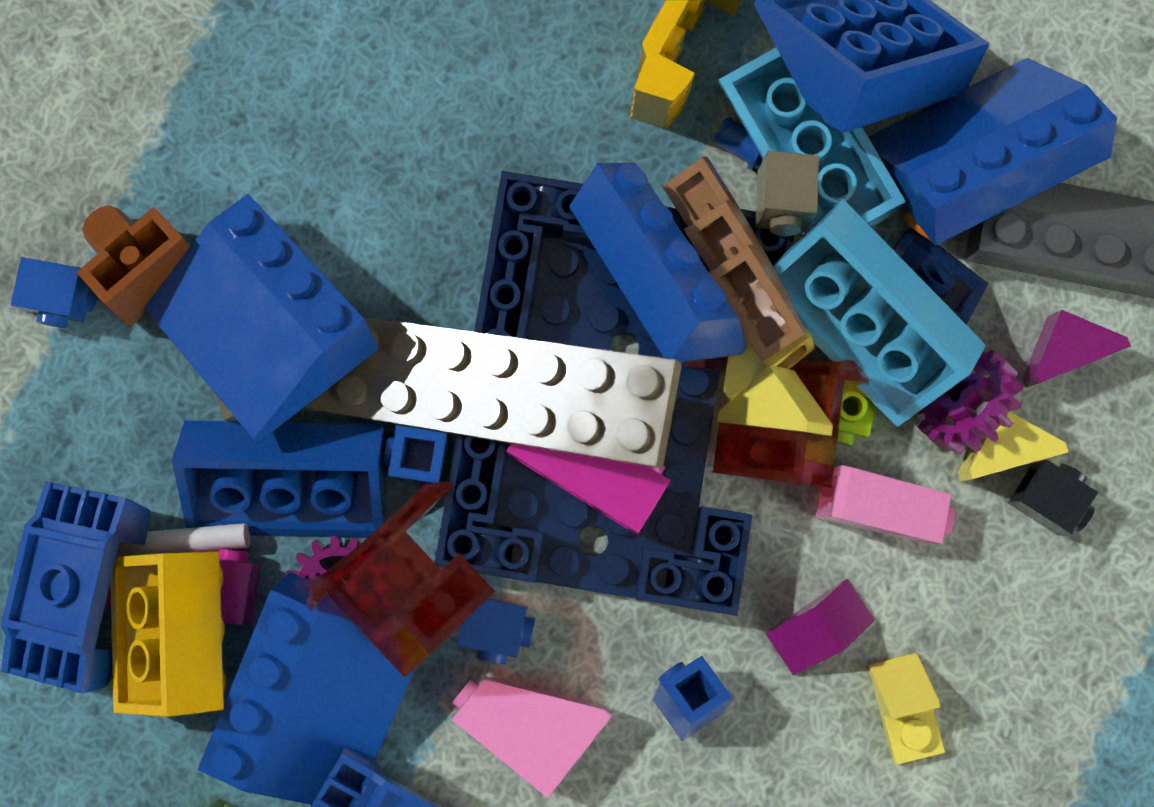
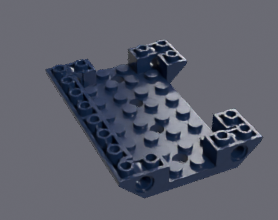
(515, 524)

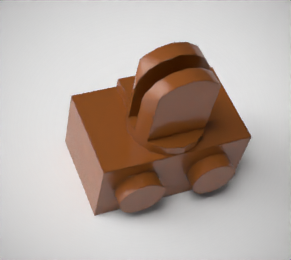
(129, 259)

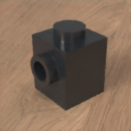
(1055, 497)

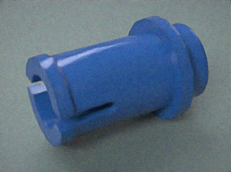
(737, 141)

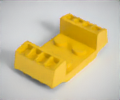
(662, 83)

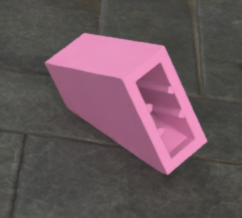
(886, 506)
(529, 727)

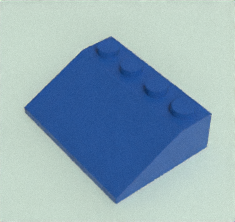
(871, 56)
(994, 146)
(258, 319)
(301, 699)

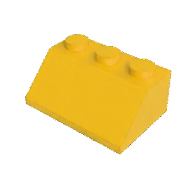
(167, 634)

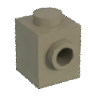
(787, 192)

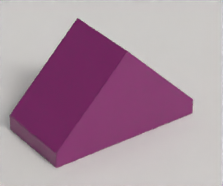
(1069, 344)
(821, 628)

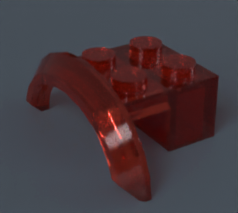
(782, 453)
(399, 591)

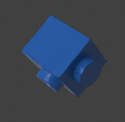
(52, 292)
(417, 455)
(497, 630)
(691, 697)

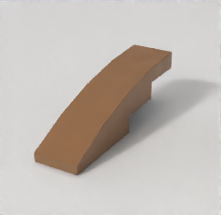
(735, 258)

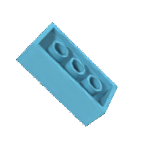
(783, 122)
(878, 312)

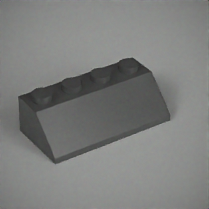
(1073, 238)

